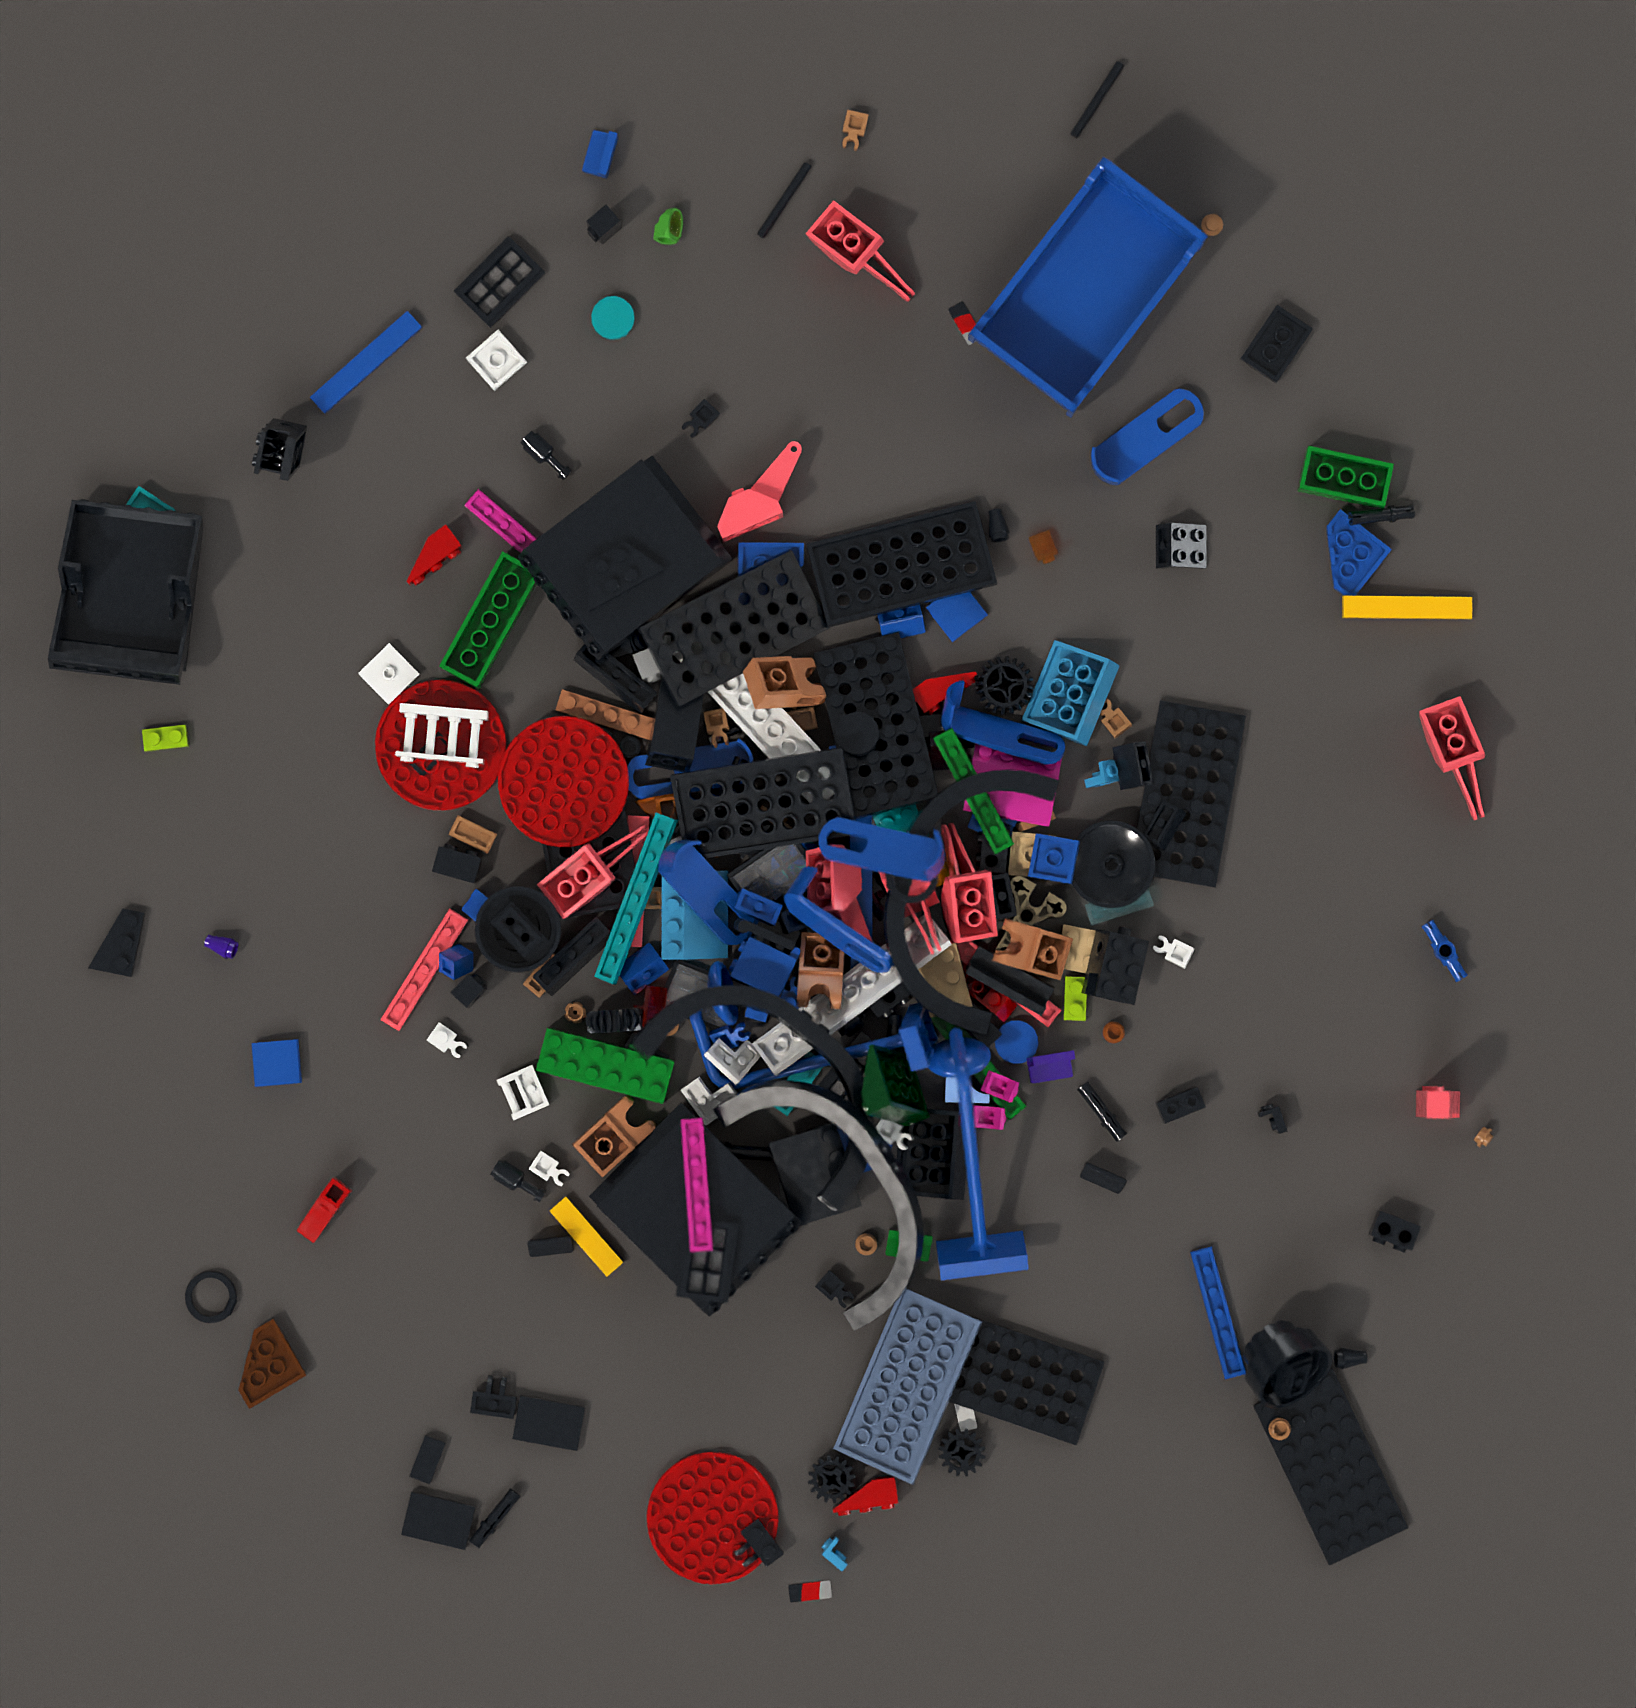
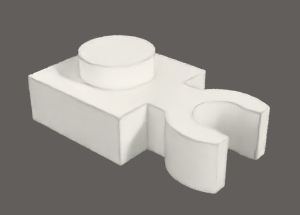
(1176, 952)
(444, 1038)
(892, 1132)
(546, 1166)

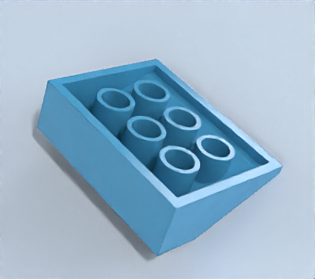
(1070, 692)
(685, 933)

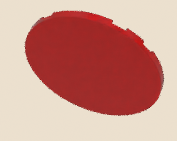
(563, 781)
(448, 783)
(700, 1514)

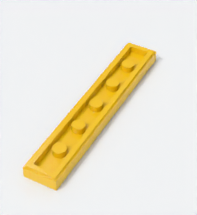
(1406, 607)

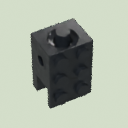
(280, 448)
(1115, 966)

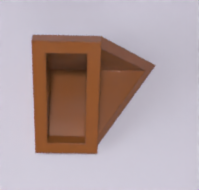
(659, 804)

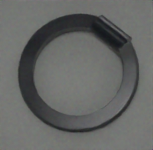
(890, 882)
(229, 1306)

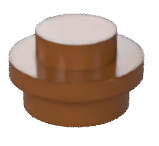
(1113, 1032)

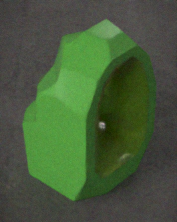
(669, 227)

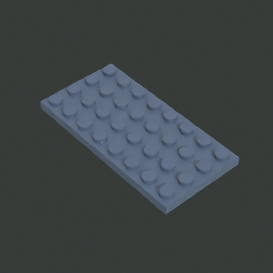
(907, 1385)

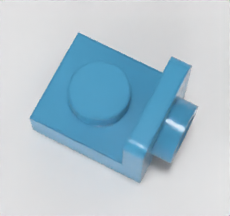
(1107, 775)
(836, 1557)

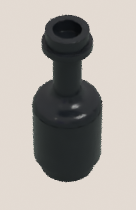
(542, 452)
(514, 1178)

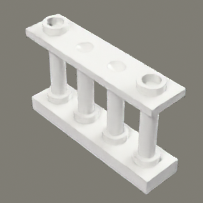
(454, 716)

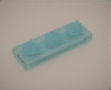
(1098, 914)

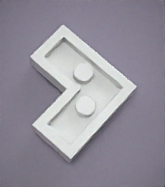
(732, 1063)
(703, 1100)

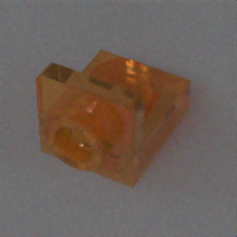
(1043, 547)

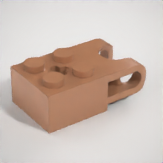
(782, 682)
(1034, 950)
(820, 970)
(617, 1132)

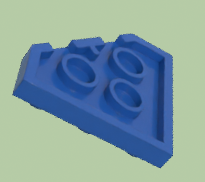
(755, 554)
(1352, 554)

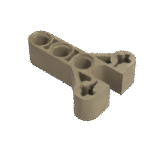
(1022, 903)

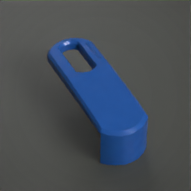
(1142, 439)
(996, 731)
(704, 758)
(886, 850)
(700, 887)
(833, 929)

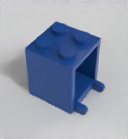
(763, 966)

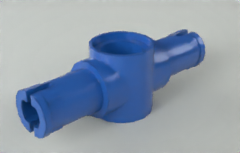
(1451, 960)

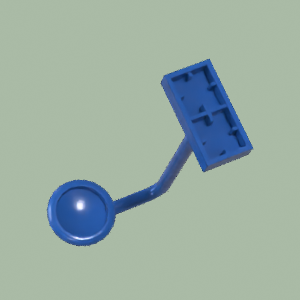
(916, 1036)
(982, 1253)

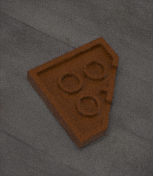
(269, 1365)

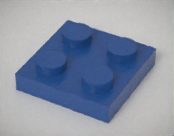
(1053, 858)

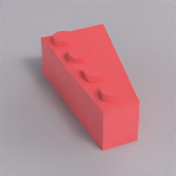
(1437, 1103)

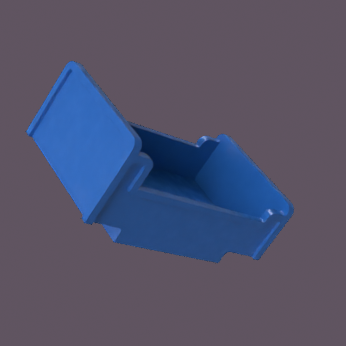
(1088, 285)

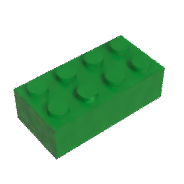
(1345, 477)

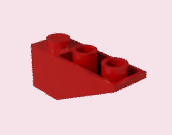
(436, 550)
(934, 690)
(991, 999)
(324, 1209)
(874, 1493)

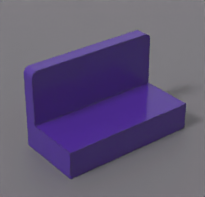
(1050, 1066)

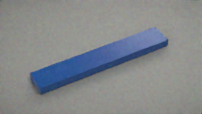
(366, 362)
(1218, 1312)

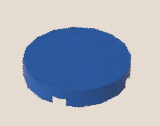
(1017, 1042)

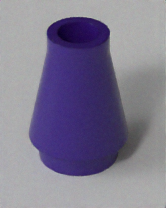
(221, 945)

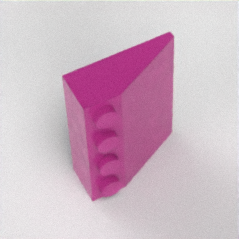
(1013, 804)

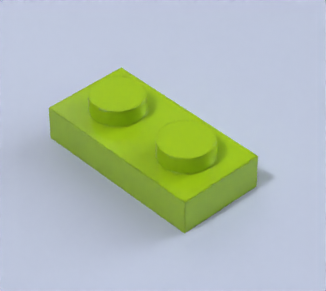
(165, 738)
(1074, 1000)

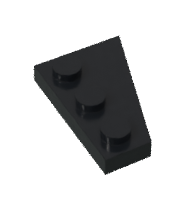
(121, 944)

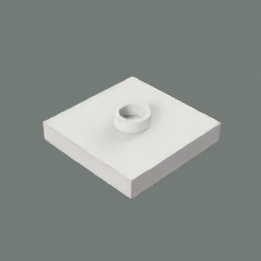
(496, 360)
(388, 674)

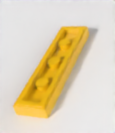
(586, 1236)

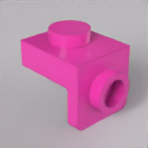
(1000, 1086)
(989, 1117)

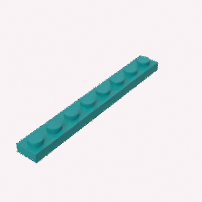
(635, 899)

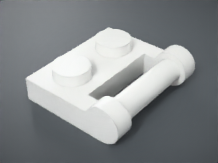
(530, 1090)

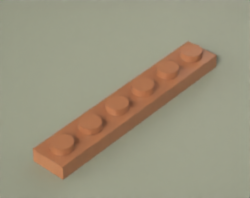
(605, 714)

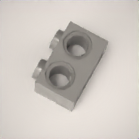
(647, 666)

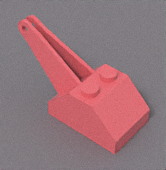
(852, 245)
(760, 504)
(1454, 745)
(583, 876)
(918, 887)
(836, 890)
(967, 896)

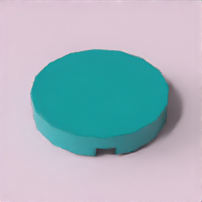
(612, 317)

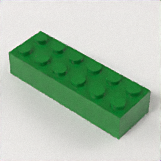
(489, 621)
(605, 1065)

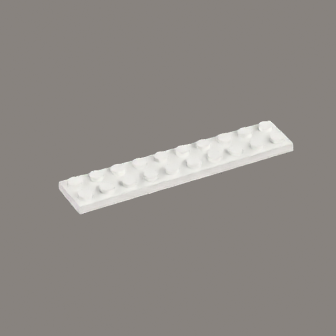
(769, 728)
(860, 989)

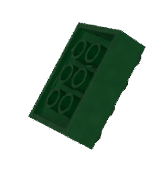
(892, 1088)

